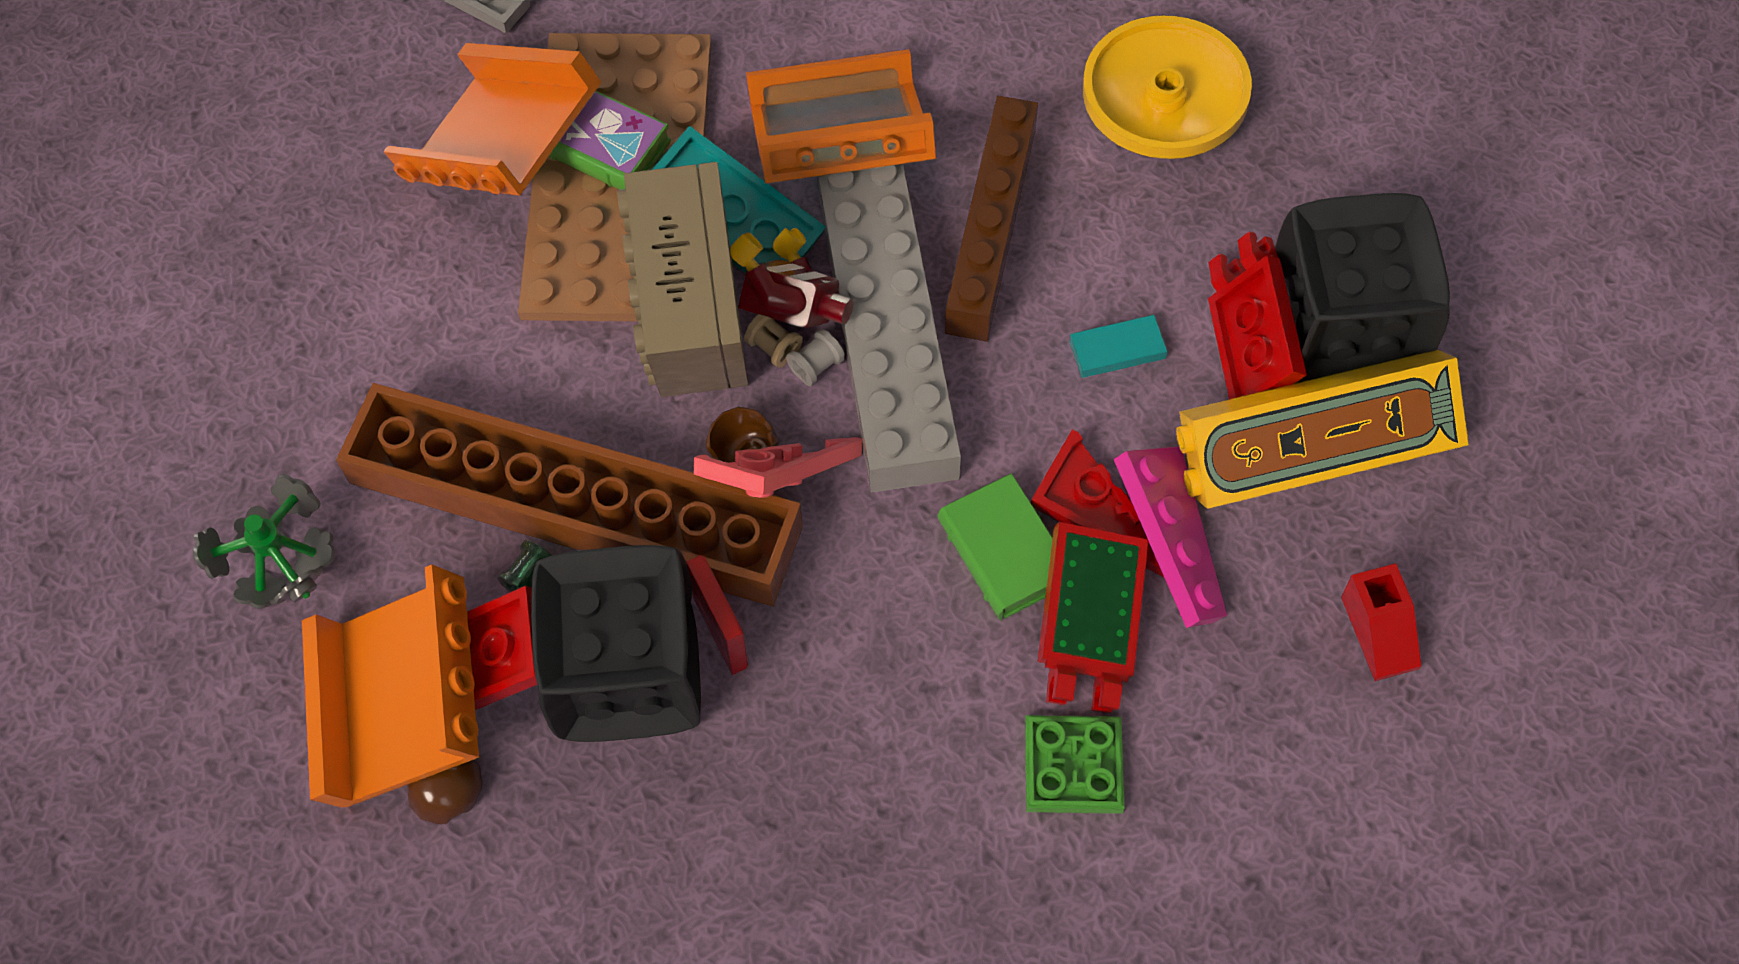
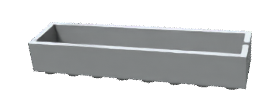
(891, 331)

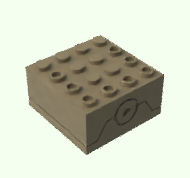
(682, 279)

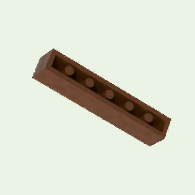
(991, 219)

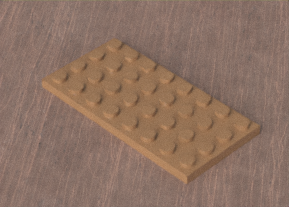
(574, 222)

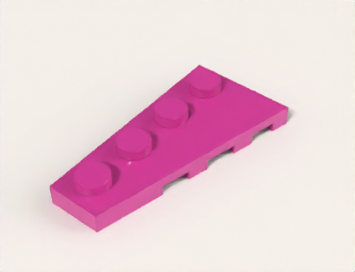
(1173, 530)

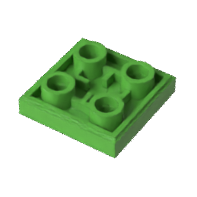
(1074, 764)

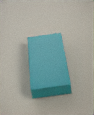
(1118, 346)

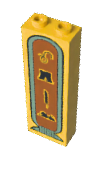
(1322, 428)

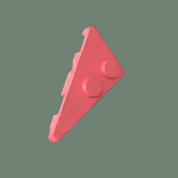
(775, 467)

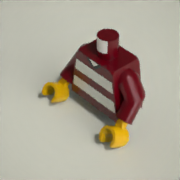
(786, 288)

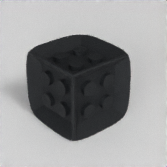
(1363, 280)
(616, 643)

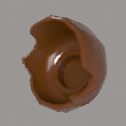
(739, 430)
(446, 793)

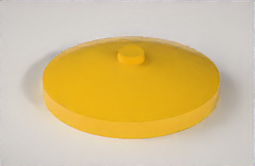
(1167, 87)

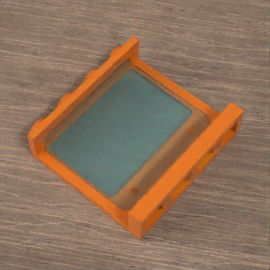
(838, 116)

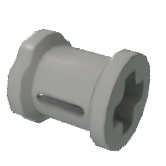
(815, 357)

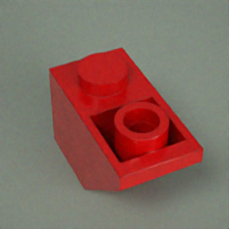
(1383, 621)

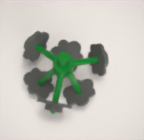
(262, 537)

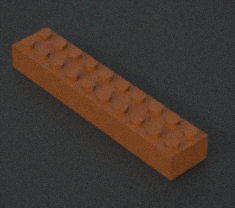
(566, 489)

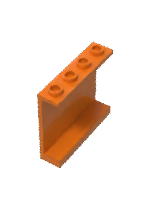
(503, 119)
(389, 693)

